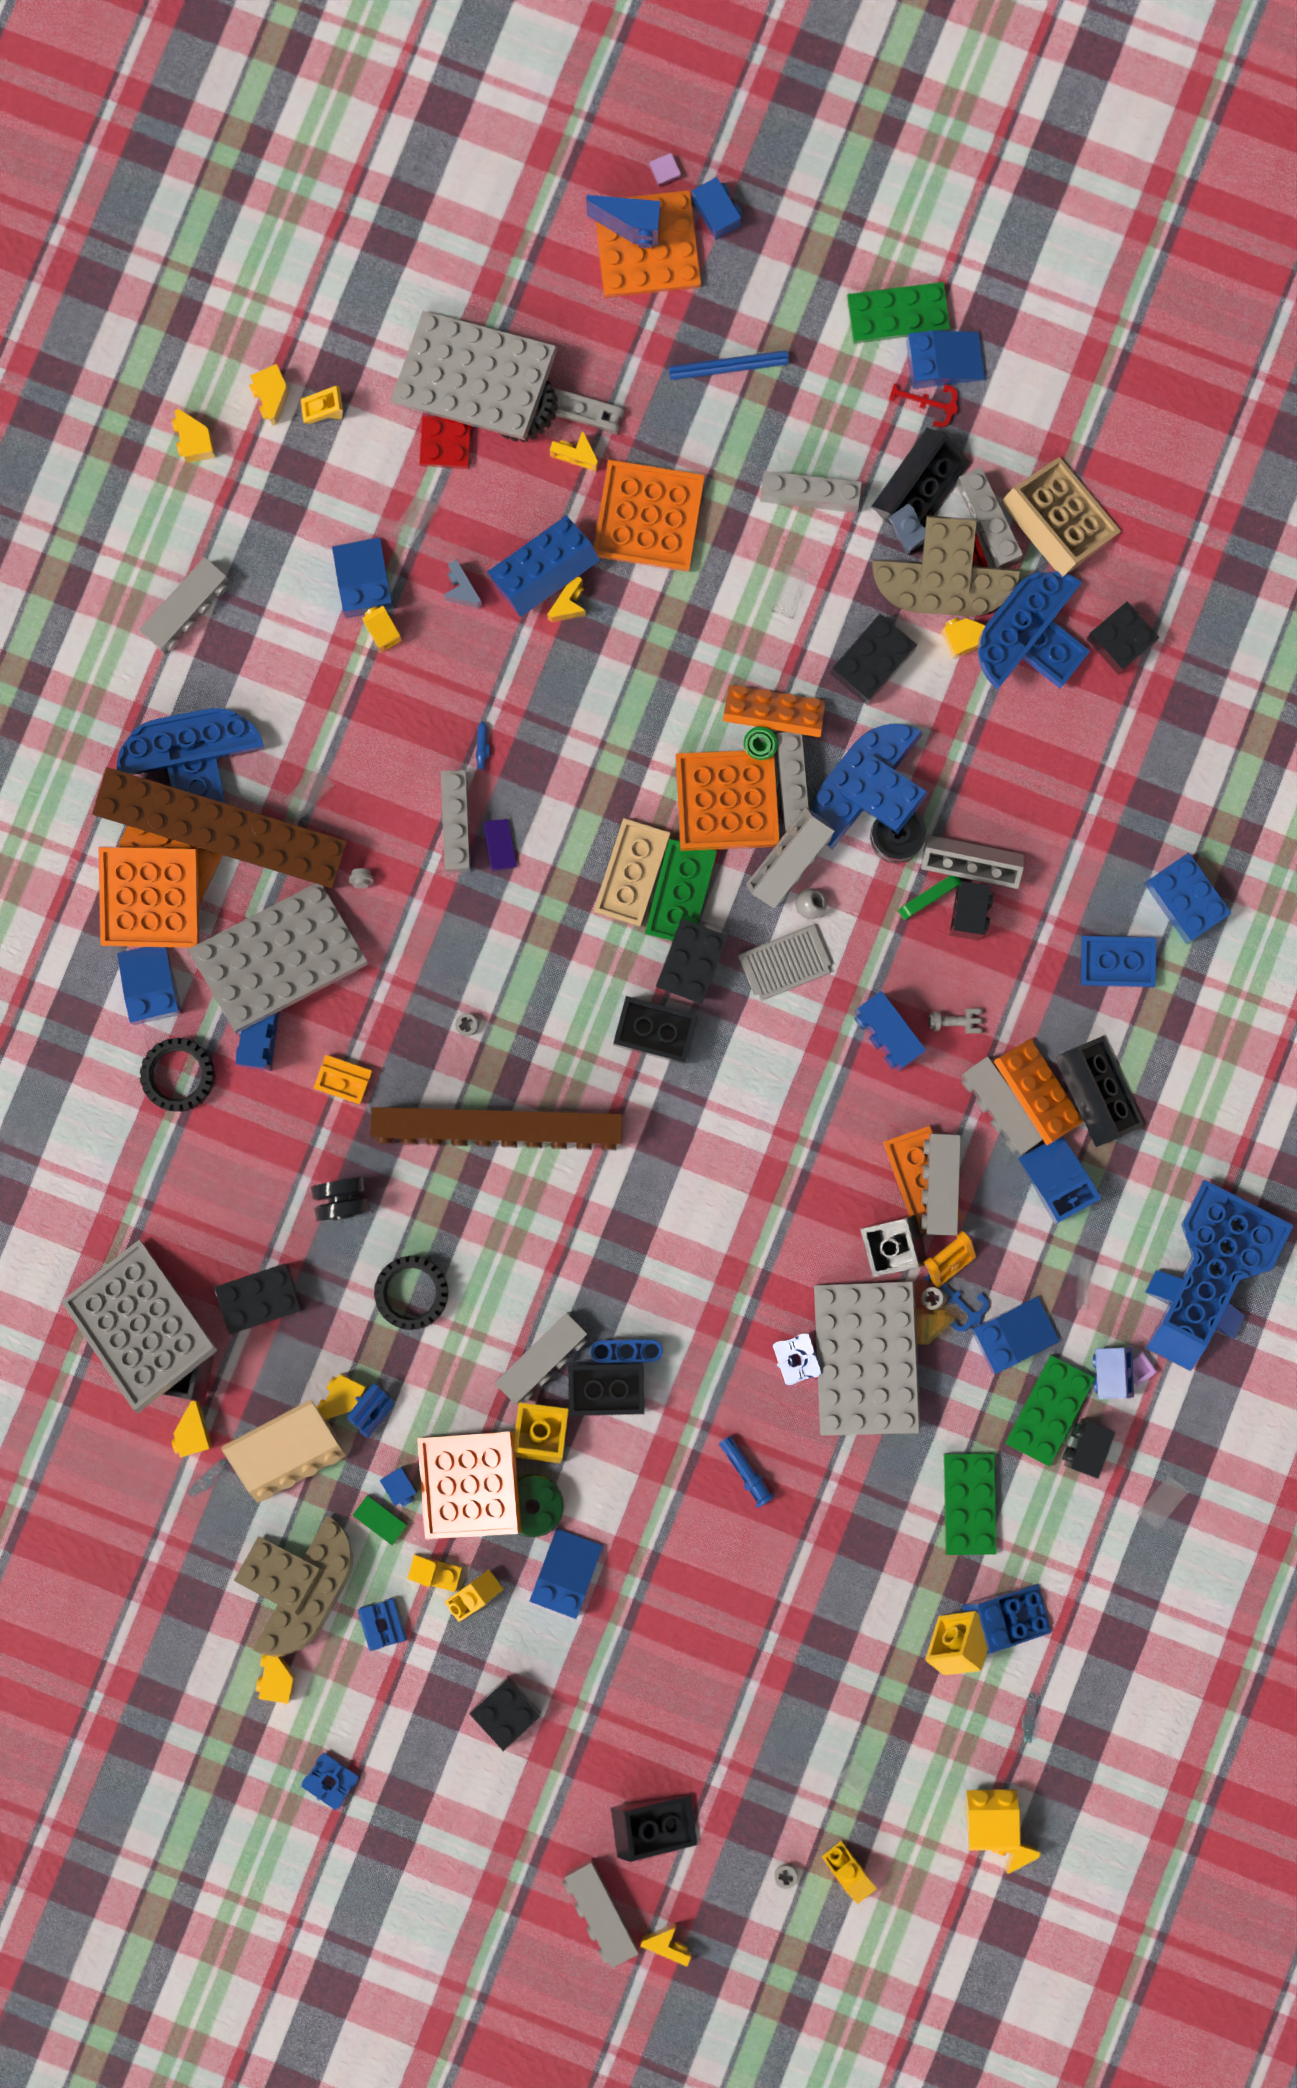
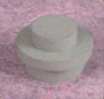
(361, 878)

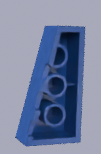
(258, 1044)

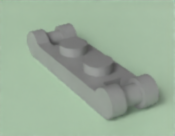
(586, 411)

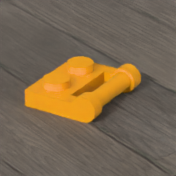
(950, 1259)

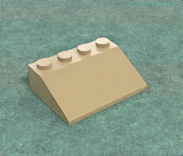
(1060, 516)
(284, 1451)

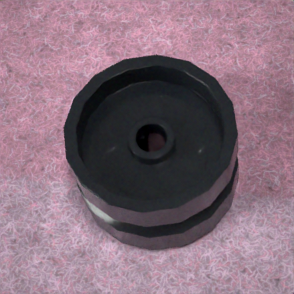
(901, 849)
(340, 1199)

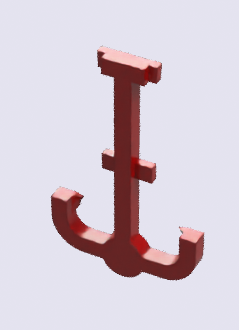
(950, 408)

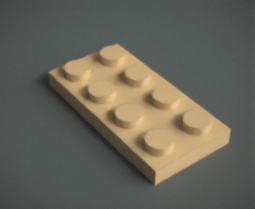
(631, 872)

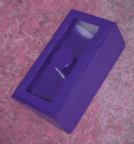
(499, 844)

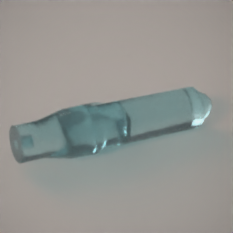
(207, 1479)
(1028, 1719)

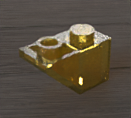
(930, 1326)

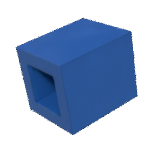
(399, 1487)

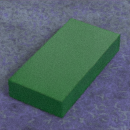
(379, 1520)

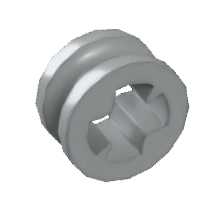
(474, 1026)
(942, 1298)
(779, 1880)

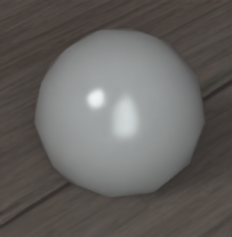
(810, 904)

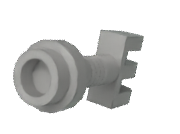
(935, 1021)

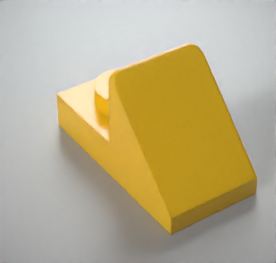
(322, 405)
(581, 456)
(564, 607)
(434, 1573)
(1020, 1857)
(660, 1943)

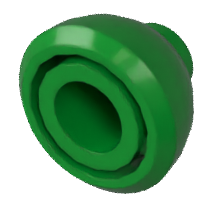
(760, 743)

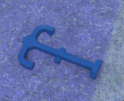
(973, 1317)

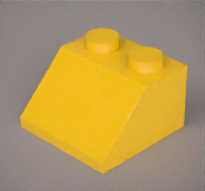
(540, 1432)
(957, 1644)
(992, 1819)

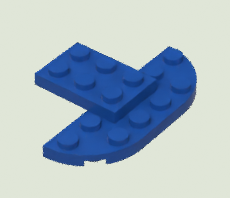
(1026, 631)
(189, 748)
(869, 782)

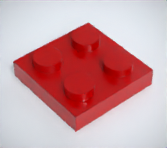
(444, 443)

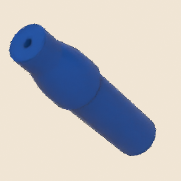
(482, 746)

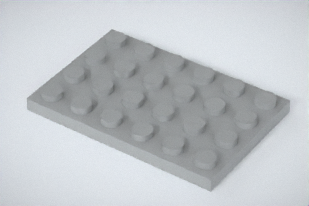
(474, 375)
(277, 957)
(139, 1326)
(867, 1359)

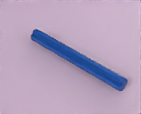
(728, 365)

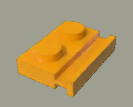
(342, 1079)

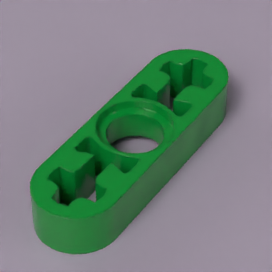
(929, 896)

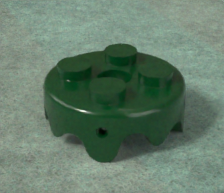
(551, 1505)

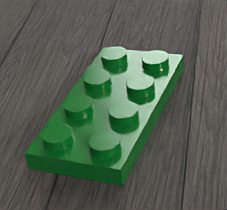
(897, 312)
(679, 889)
(1049, 1410)
(969, 1504)

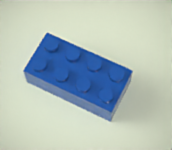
(543, 566)

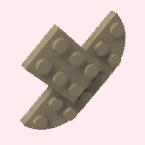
(945, 577)
(300, 1587)

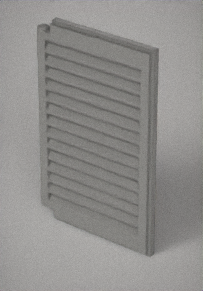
(786, 962)

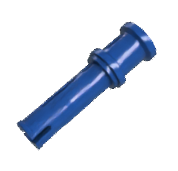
(752, 1481)

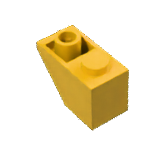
(271, 390)
(195, 438)
(381, 628)
(341, 1396)
(474, 1595)
(277, 1680)
(849, 1872)

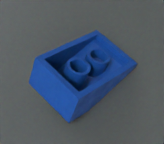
(630, 218)
(944, 358)
(362, 577)
(148, 984)
(1015, 1335)
(566, 1573)

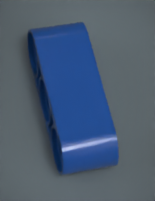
(615, 1357)

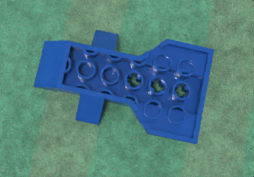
(1200, 1299)

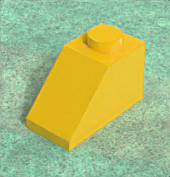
(962, 636)
(191, 1433)

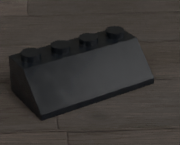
(923, 477)
(1099, 1091)

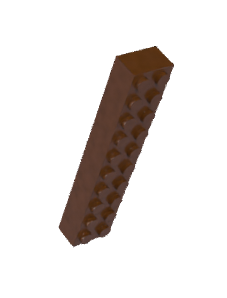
(219, 827)
(496, 1127)

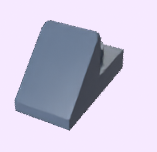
(908, 528)
(464, 593)

